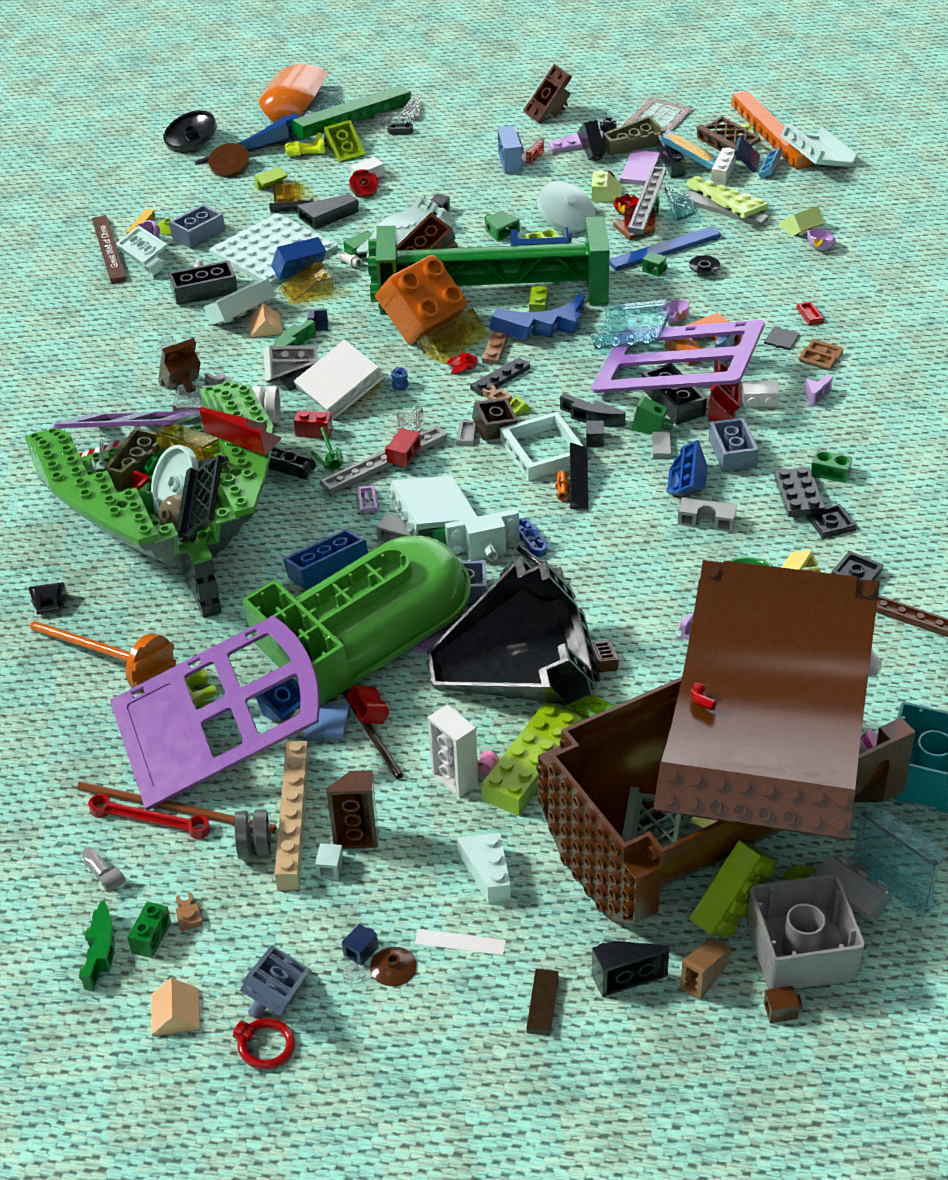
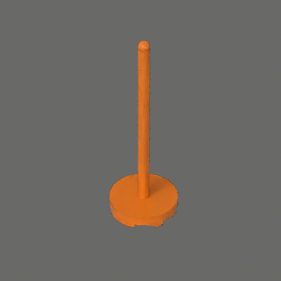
(147, 658)

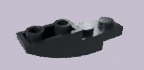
(586, 411)

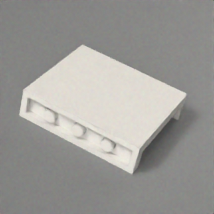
(339, 378)

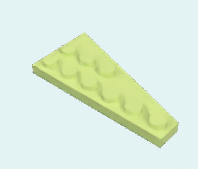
(727, 197)

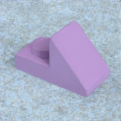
(817, 390)

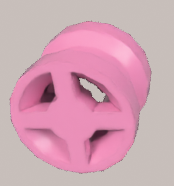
(487, 762)

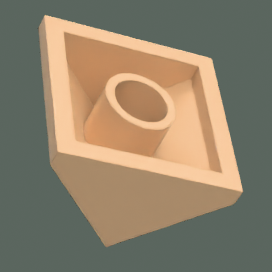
(265, 322)
(175, 1008)

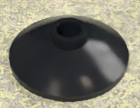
(704, 264)

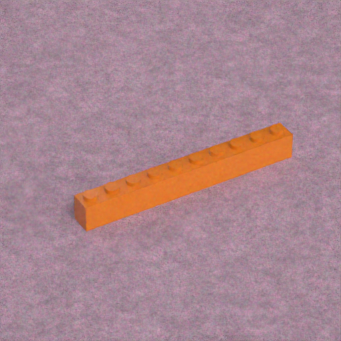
(767, 127)

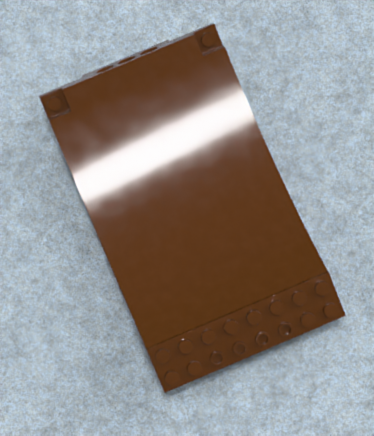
(790, 689)

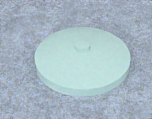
(565, 206)
(171, 472)

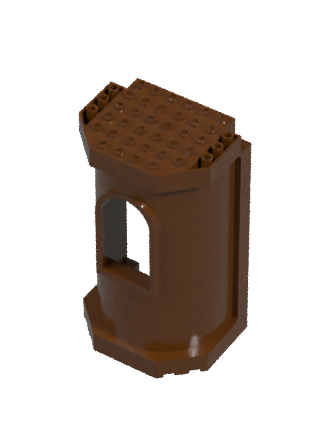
(588, 788)

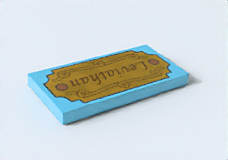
(689, 149)

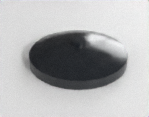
(190, 131)

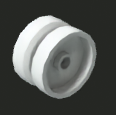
(270, 401)

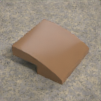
(821, 354)

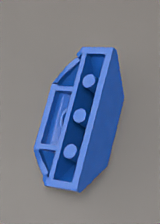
(688, 471)

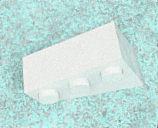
(285, 359)

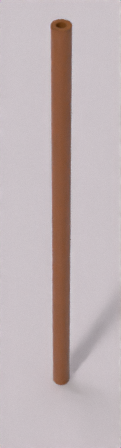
(165, 805)

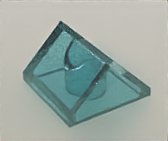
(680, 204)

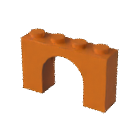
(689, 344)

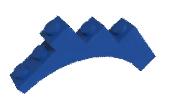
(543, 323)

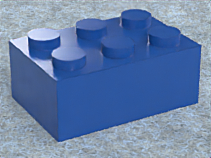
(295, 256)

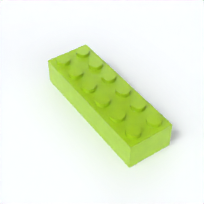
(515, 775)

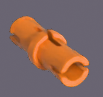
(562, 485)

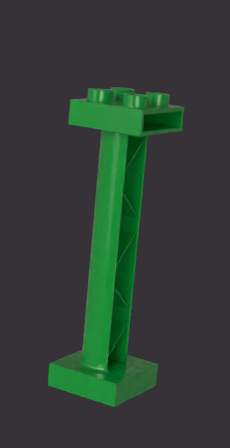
(503, 264)

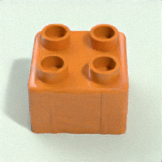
(421, 298)

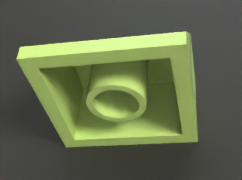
(605, 187)
(803, 221)

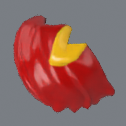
(625, 201)

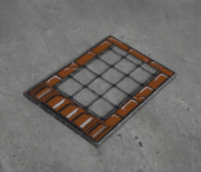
(664, 113)

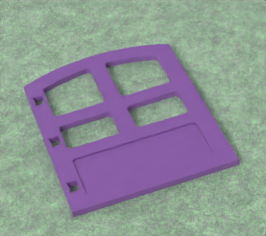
(166, 730)

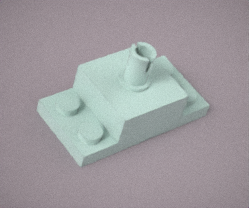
(483, 535)

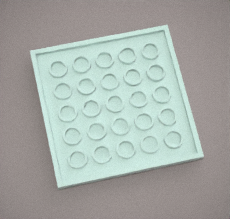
(256, 246)

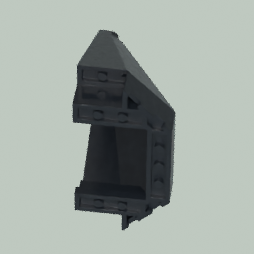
(519, 608)

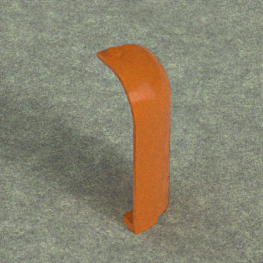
(291, 90)

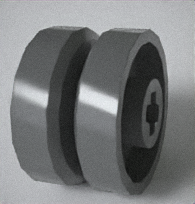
(252, 834)

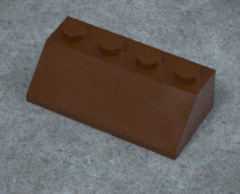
(353, 810)

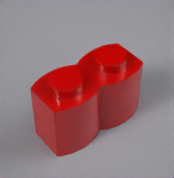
(368, 704)

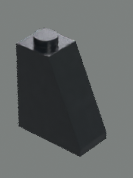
(592, 140)

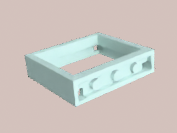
(544, 467)

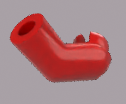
(699, 697)

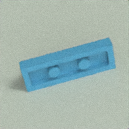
(770, 163)

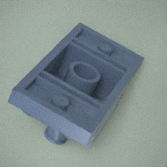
(273, 982)

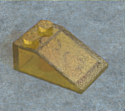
(288, 191)
(308, 283)

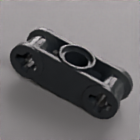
(291, 463)

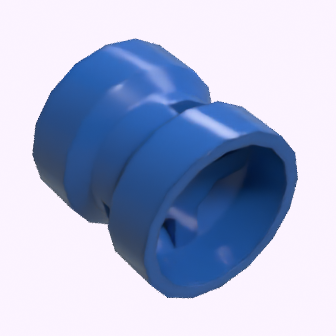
(399, 378)

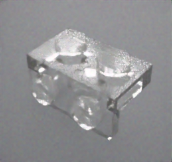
(413, 421)

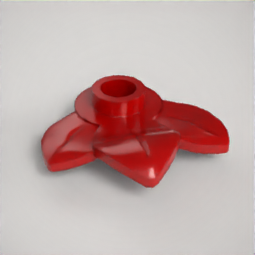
(462, 362)

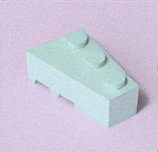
(487, 865)

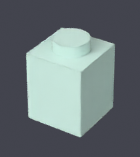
(329, 861)

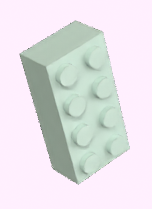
(240, 302)

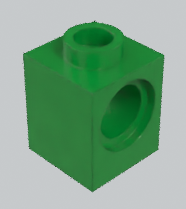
(654, 264)

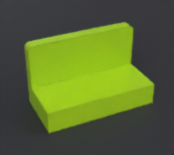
(269, 177)

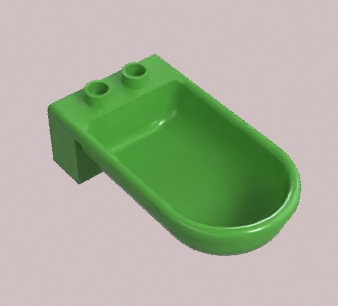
(366, 610)

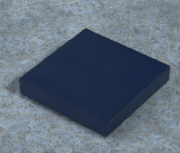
(747, 154)

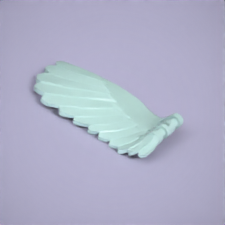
(409, 219)

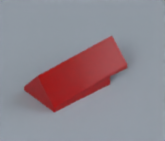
(724, 398)
(238, 430)

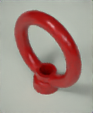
(244, 1032)

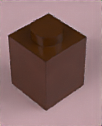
(782, 1004)

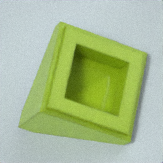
(519, 406)

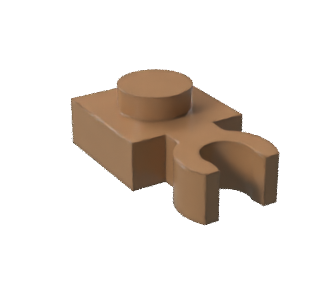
(492, 393)
(188, 913)

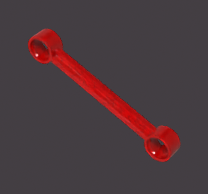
(149, 816)

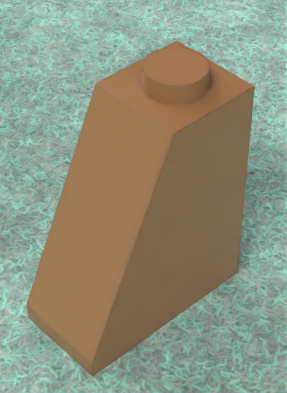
(703, 967)

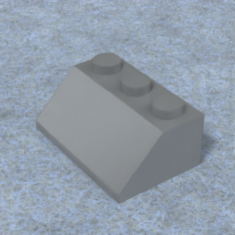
(862, 893)

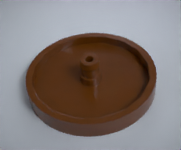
(229, 160)

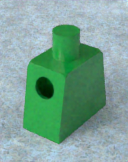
(500, 225)
(650, 417)

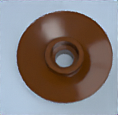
(393, 973)

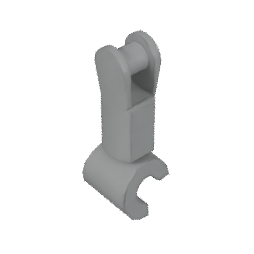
(109, 878)

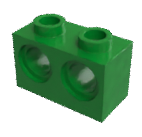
(831, 466)
(149, 929)

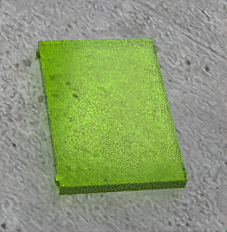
(589, 706)

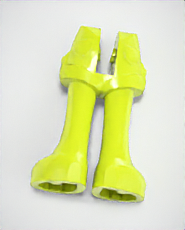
(297, 149)

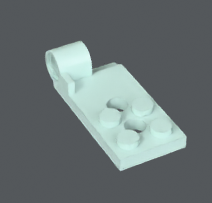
(143, 248)

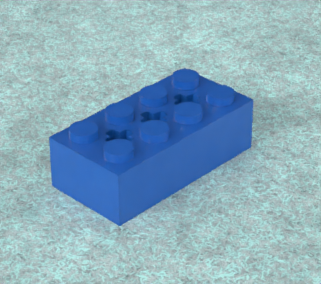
(324, 558)

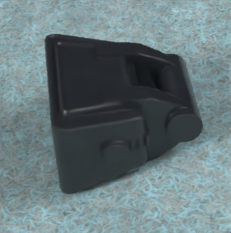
(48, 597)

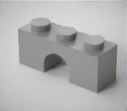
(720, 513)

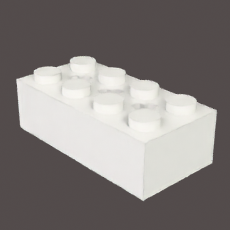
(453, 750)

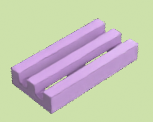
(368, 508)

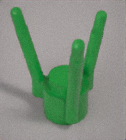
(332, 460)

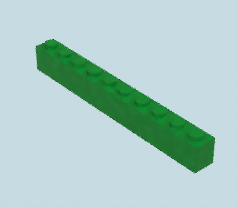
(354, 110)

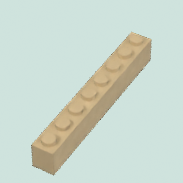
(292, 816)

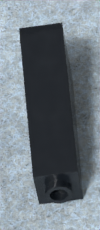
(326, 211)

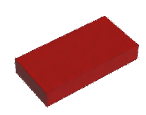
(810, 313)

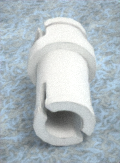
(352, 260)

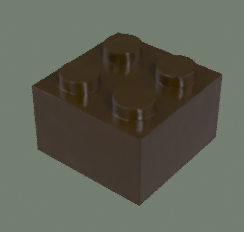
(491, 416)

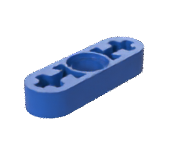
(541, 548)

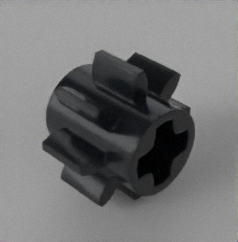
(608, 124)

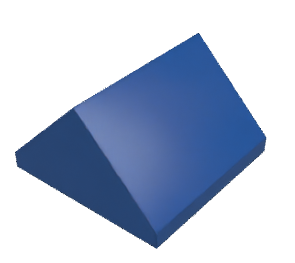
(280, 700)

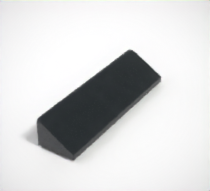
(578, 477)

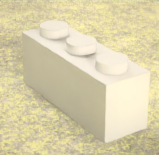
(723, 166)

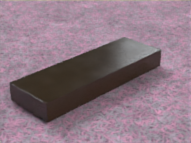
(542, 1002)

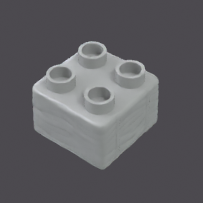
(804, 932)

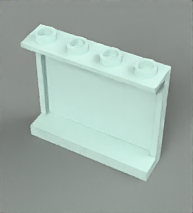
(820, 148)
(429, 502)

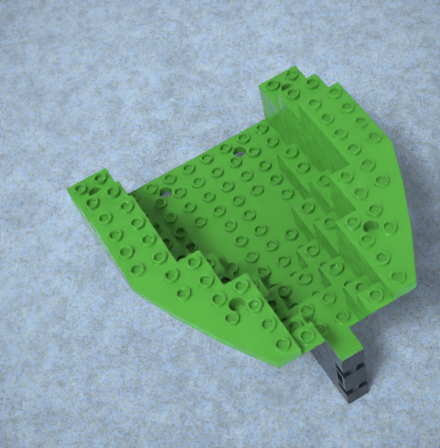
(123, 511)

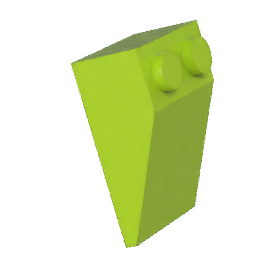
(343, 141)

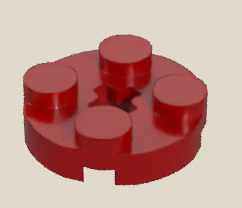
(363, 190)

